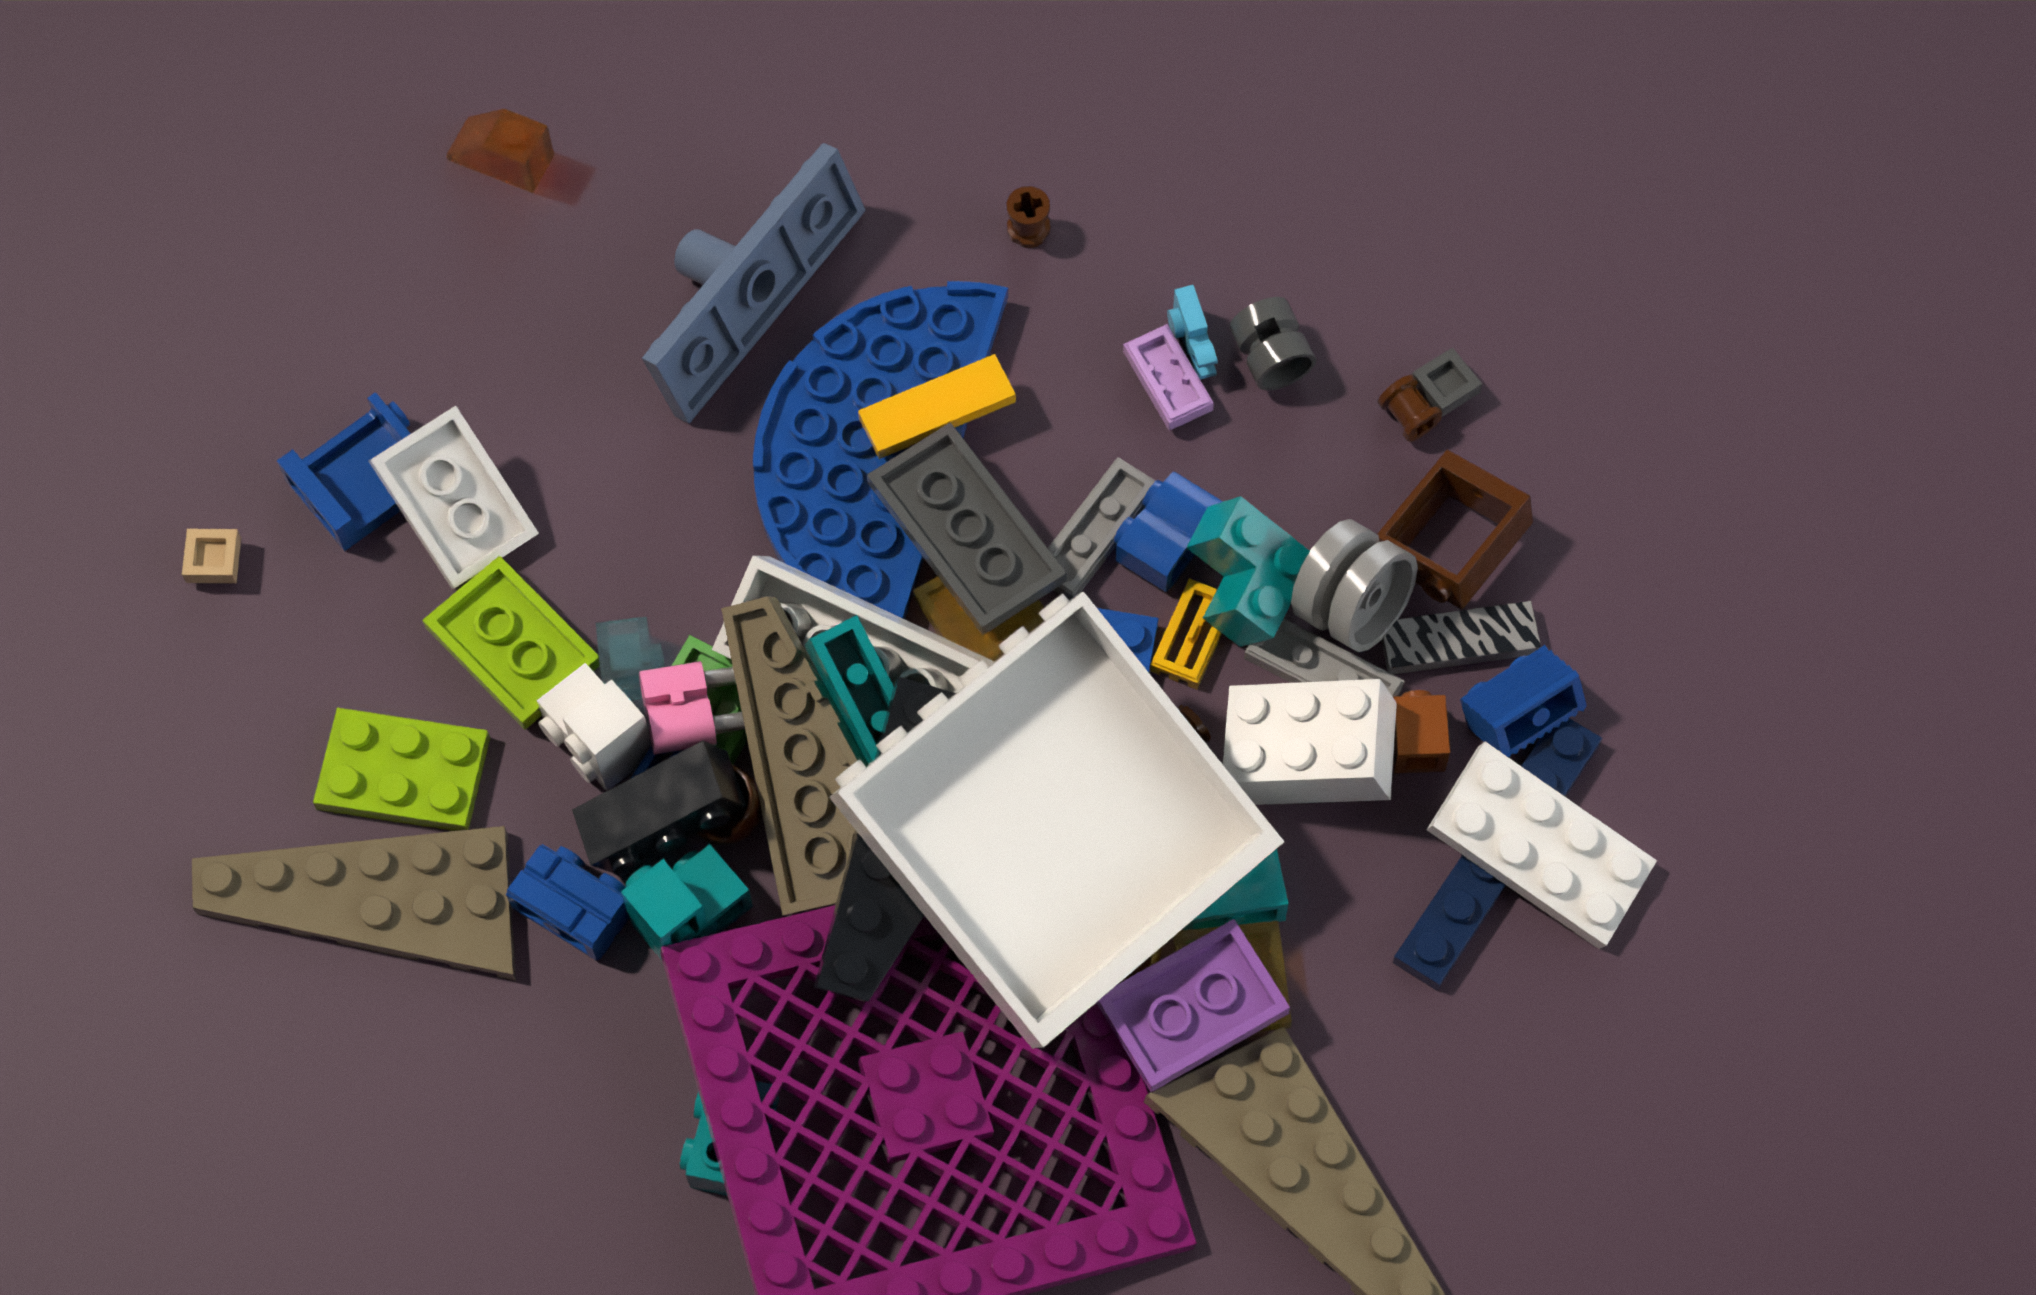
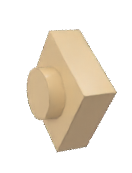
(211, 556)

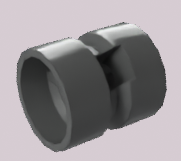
(1274, 346)

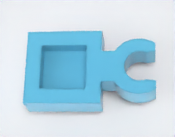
(1189, 323)

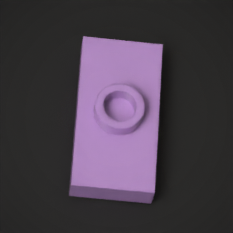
(1168, 377)

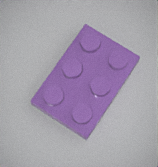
(1193, 1005)

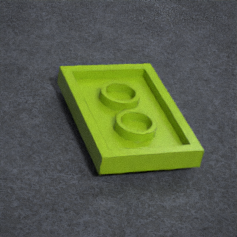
(509, 639)
(401, 770)

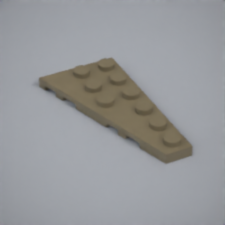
(1294, 1159)

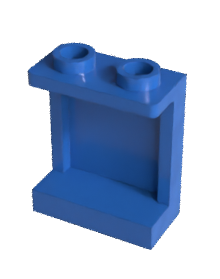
(340, 481)

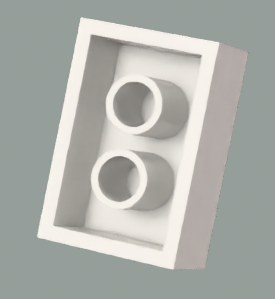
(1311, 741)

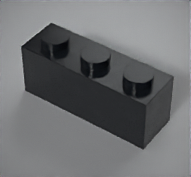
(659, 809)

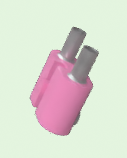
(680, 708)

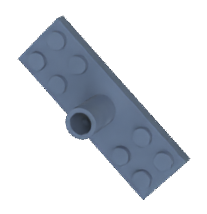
(750, 282)

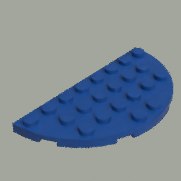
(816, 454)

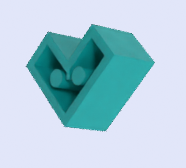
(1256, 566)
(686, 902)

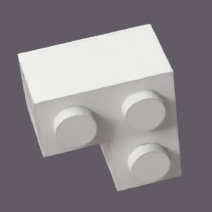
(596, 725)

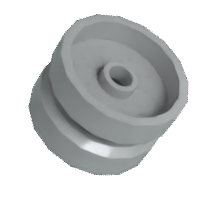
(1354, 585)

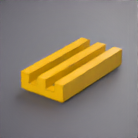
(1178, 670)

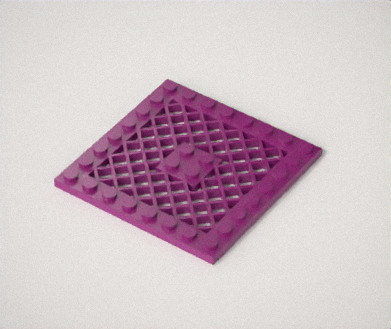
(921, 1103)

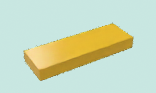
(930, 406)

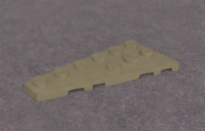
(795, 753)
(392, 896)

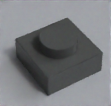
(1447, 381)

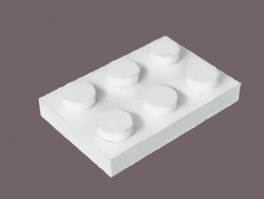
(453, 497)

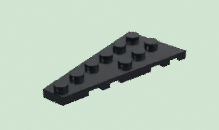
(872, 909)

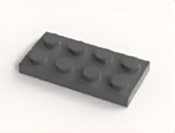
(966, 528)

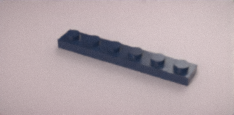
(1471, 891)

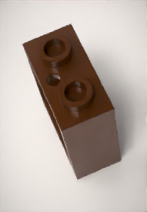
(1477, 490)

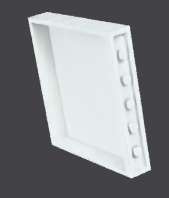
(1055, 818)

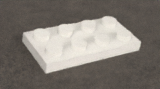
(1542, 845)

